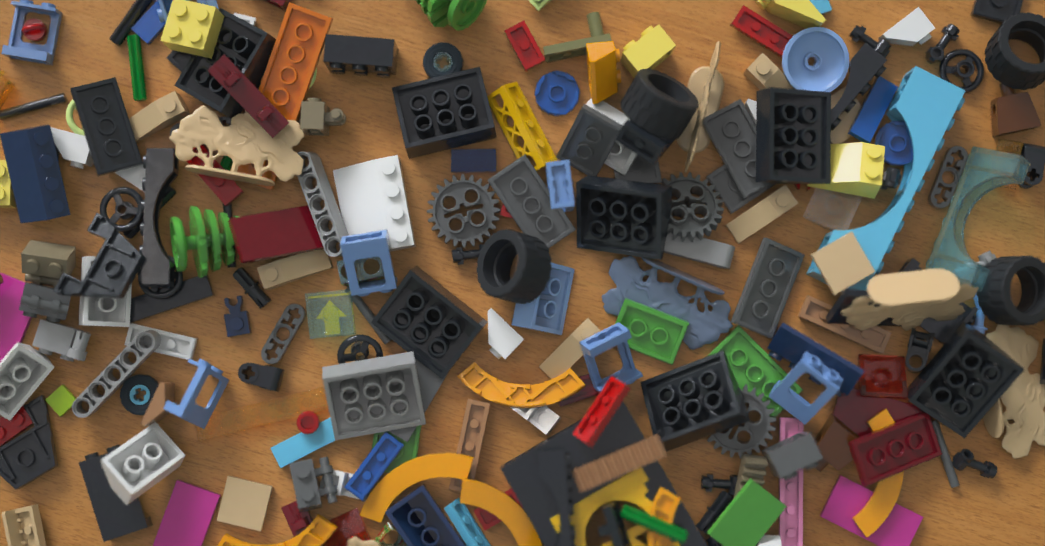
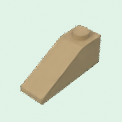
(766, 74)
(158, 115)
(761, 214)
(293, 268)
(569, 350)

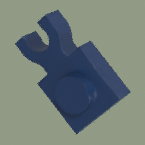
(237, 321)

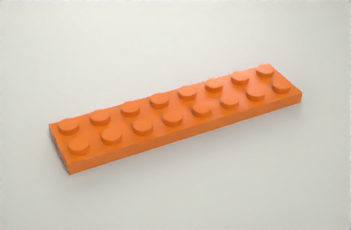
(292, 67)

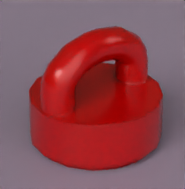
(34, 30)
(308, 422)

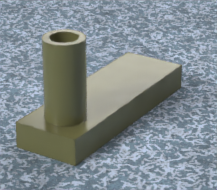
(577, 47)

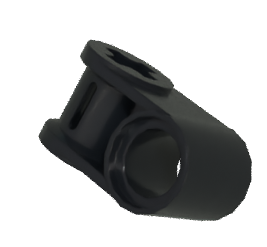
(1036, 156)
(918, 348)
(265, 376)

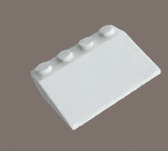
(375, 200)

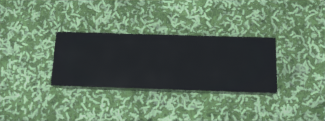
(189, 292)

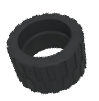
(1005, 64)
(659, 104)
(531, 271)
(996, 296)

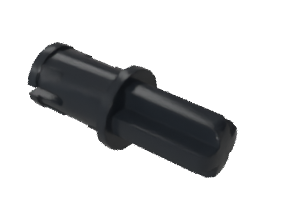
(251, 287)
(714, 511)

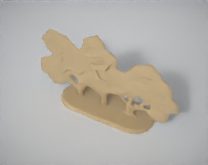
(708, 88)
(242, 142)
(910, 299)
(1022, 399)

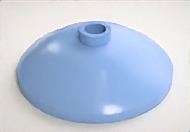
(829, 57)

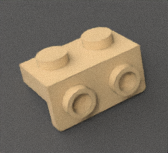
(24, 526)

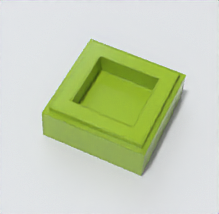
(61, 400)

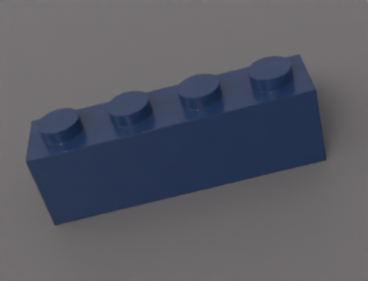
(35, 174)
(791, 345)
(422, 521)

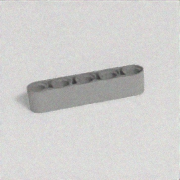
(314, 196)
(702, 251)
(107, 379)

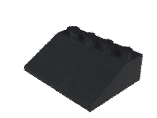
(245, 47)
(444, 112)
(793, 136)
(623, 216)
(429, 321)
(963, 380)
(694, 401)

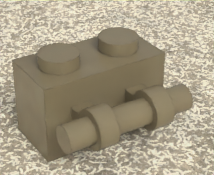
(317, 117)
(47, 262)

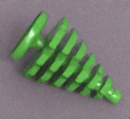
(455, 13)
(205, 241)

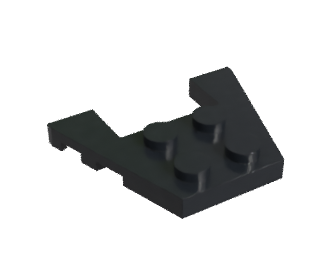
(111, 269)
(31, 452)

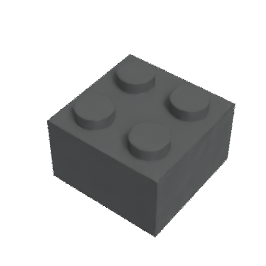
(792, 455)

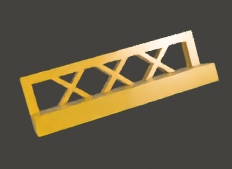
(524, 125)

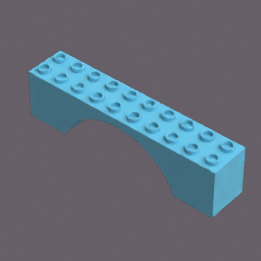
(927, 109)

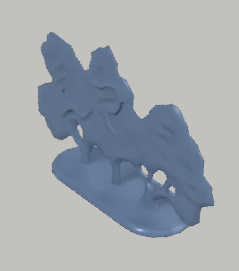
(703, 326)

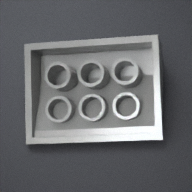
(373, 395)

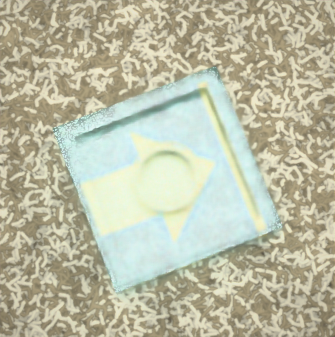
(330, 313)

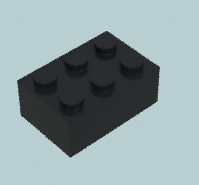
(360, 55)

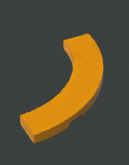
(521, 394)
(411, 472)
(886, 491)
(503, 507)
(663, 508)
(314, 535)

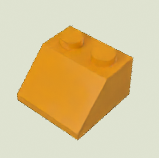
(602, 70)

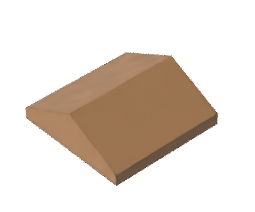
(155, 411)

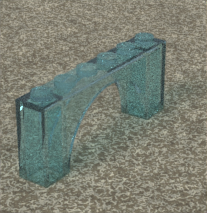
(982, 173)

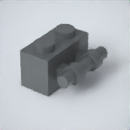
(43, 301)
(306, 485)

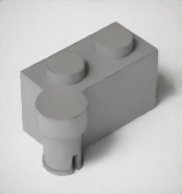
(61, 339)

